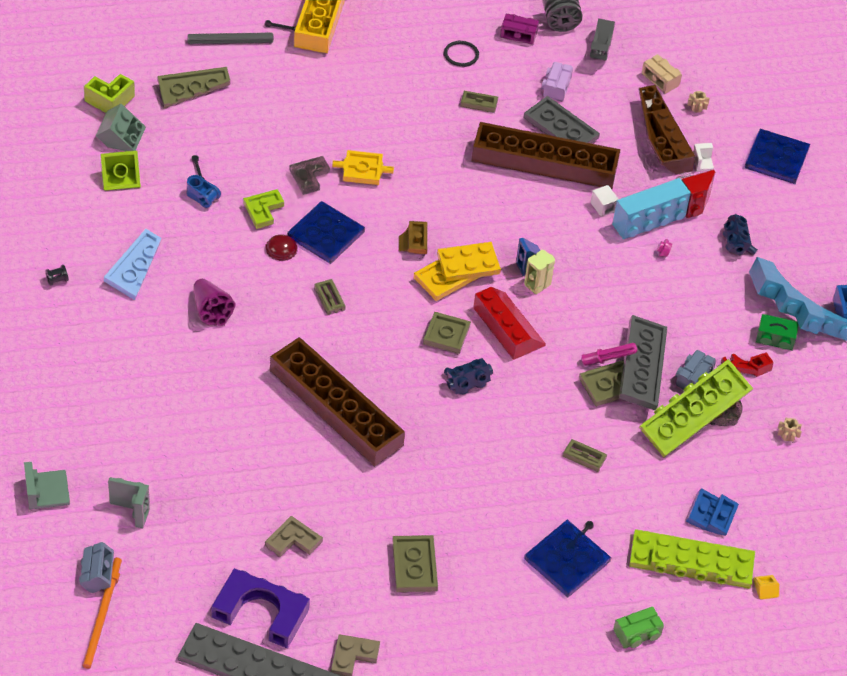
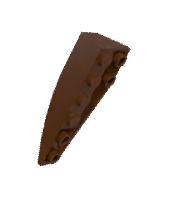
(665, 133)

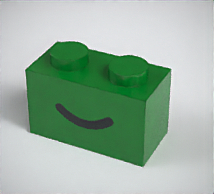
(777, 332)

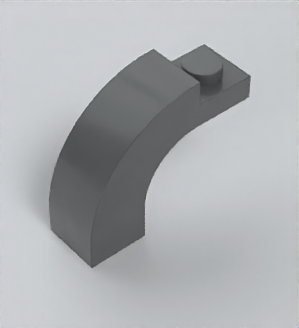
(602, 39)

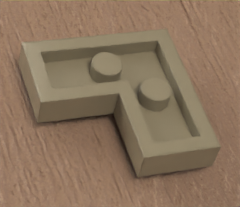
(291, 533)
(351, 649)

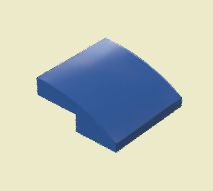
(712, 512)

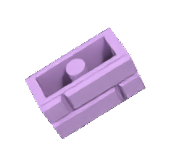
(557, 81)

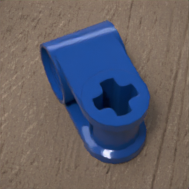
(201, 191)

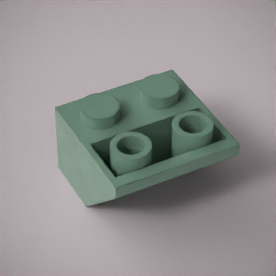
(120, 129)

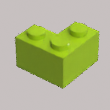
(108, 95)

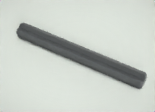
(228, 38)

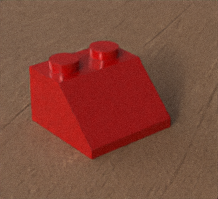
(700, 188)

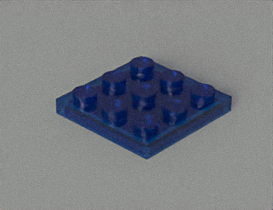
(777, 156)
(326, 232)
(567, 558)

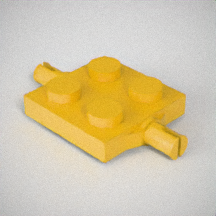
(363, 167)

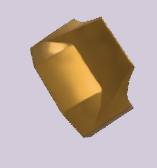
(414, 238)

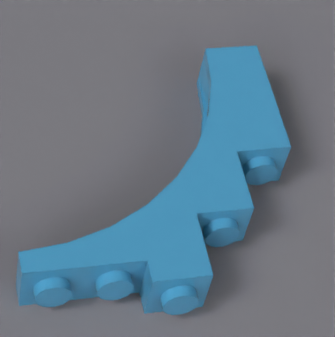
(790, 301)

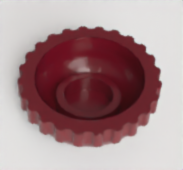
(281, 247)

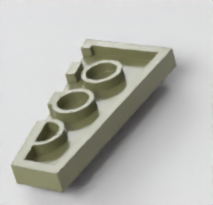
(188, 85)

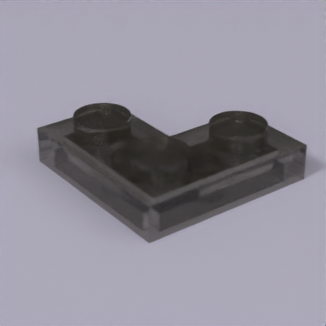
(306, 173)

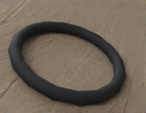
(461, 42)

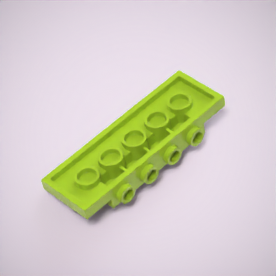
(695, 407)
(692, 559)

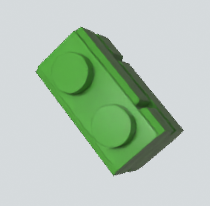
(638, 627)

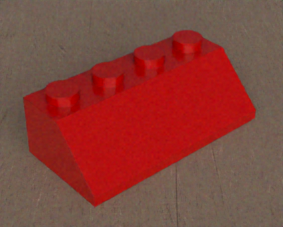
(507, 322)

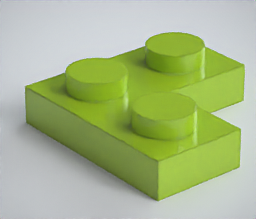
(260, 205)

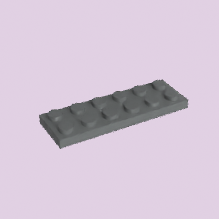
(643, 369)

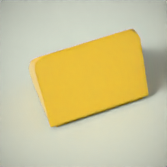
(766, 586)

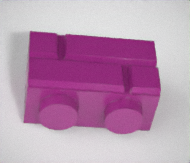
(519, 28)

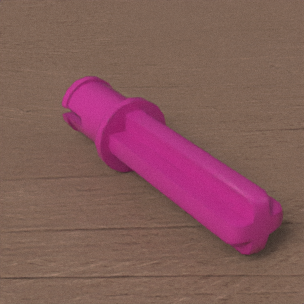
(608, 354)

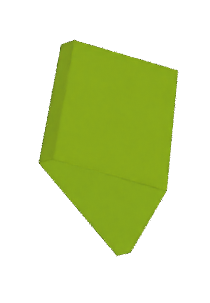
(120, 170)

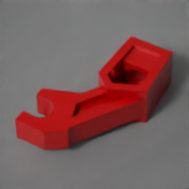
(757, 365)

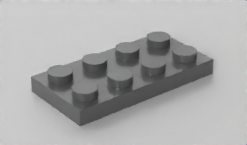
(559, 122)

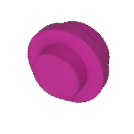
(664, 248)

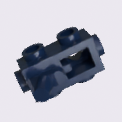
(738, 235)
(468, 376)

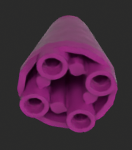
(212, 303)

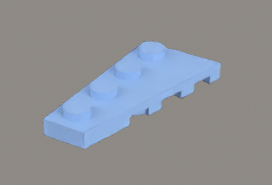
(134, 264)

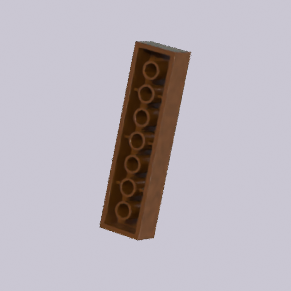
(545, 155)
(337, 401)

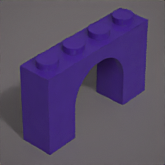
(243, 587)

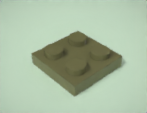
(447, 332)

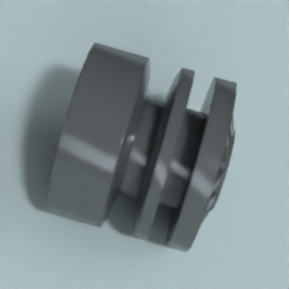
(563, 14)

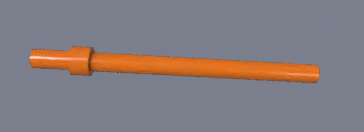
(102, 614)

